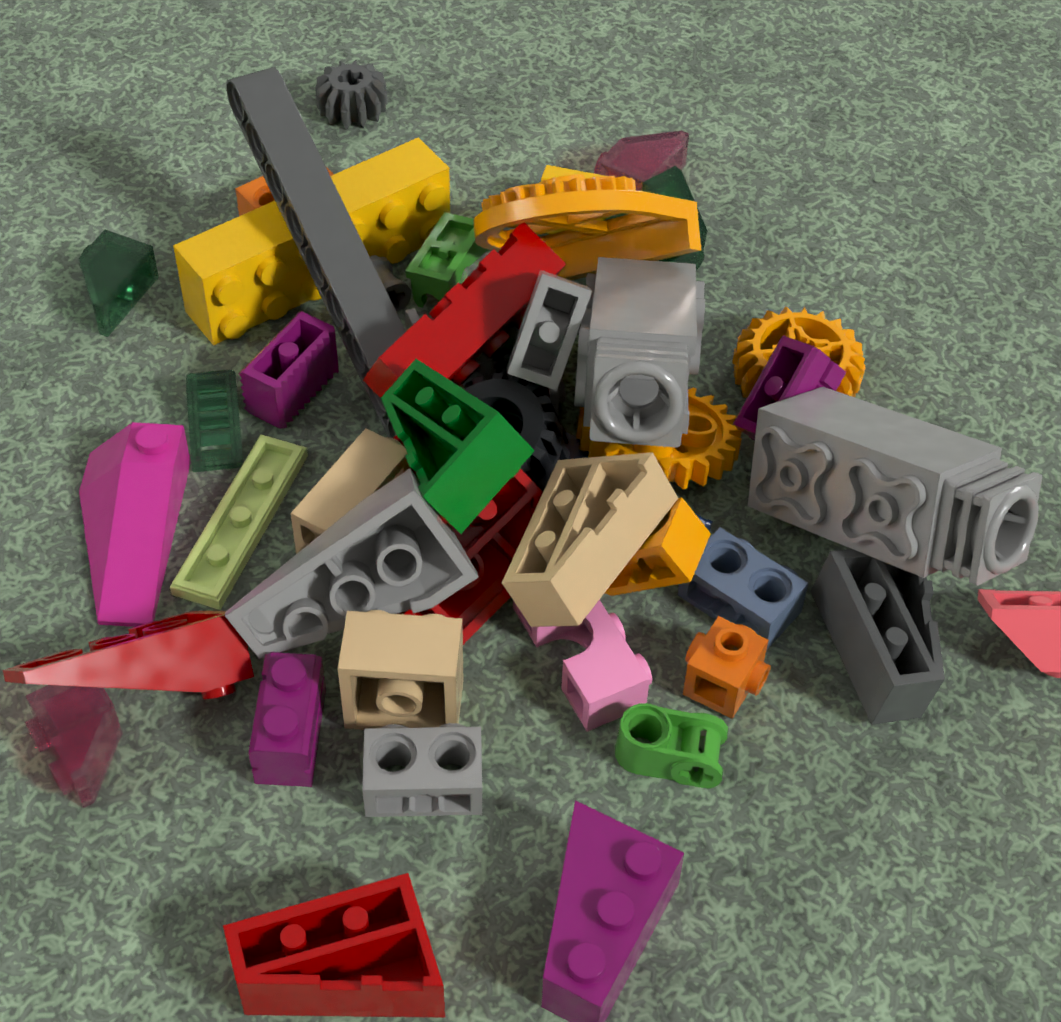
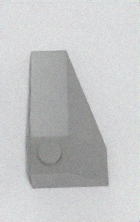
(379, 556)

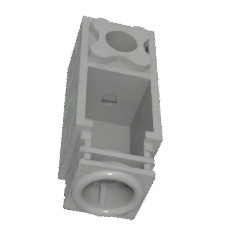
(638, 350)
(892, 486)

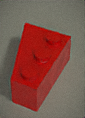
(339, 956)

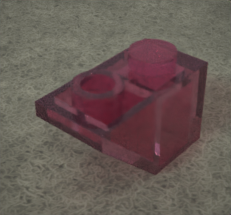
(80, 732)

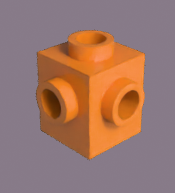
(725, 666)

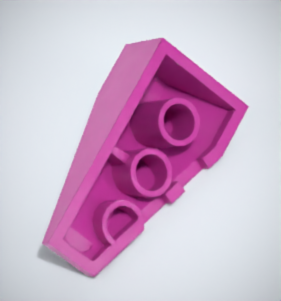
(130, 518)

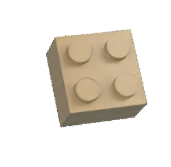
(400, 670)

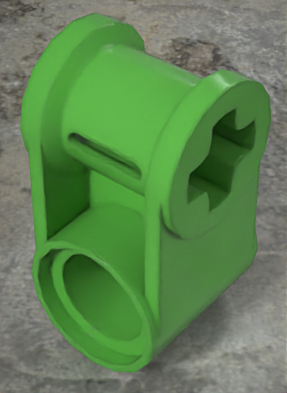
(673, 746)

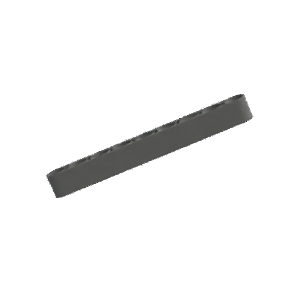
(317, 221)

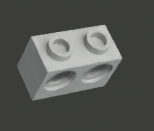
(423, 784)

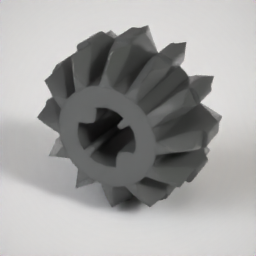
(351, 94)

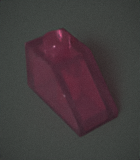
(644, 156)

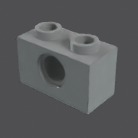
(548, 330)

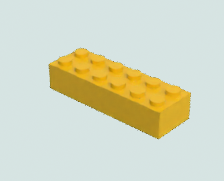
(253, 266)

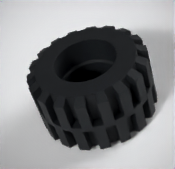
(531, 415)

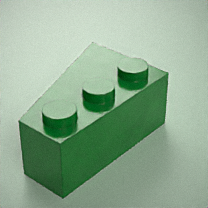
(453, 443)

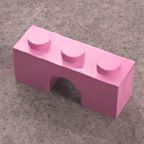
(603, 677)

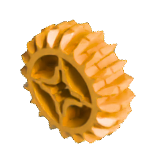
(762, 336)

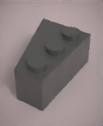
(881, 633)

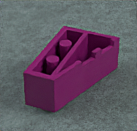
(604, 913)

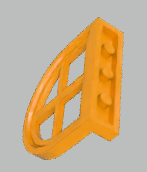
(651, 230)

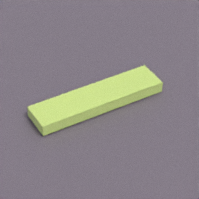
(239, 522)

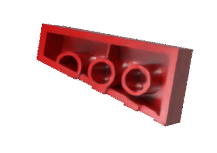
(471, 314)

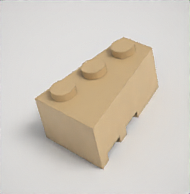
(585, 534)

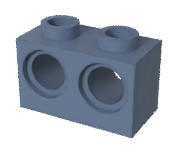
(738, 582)

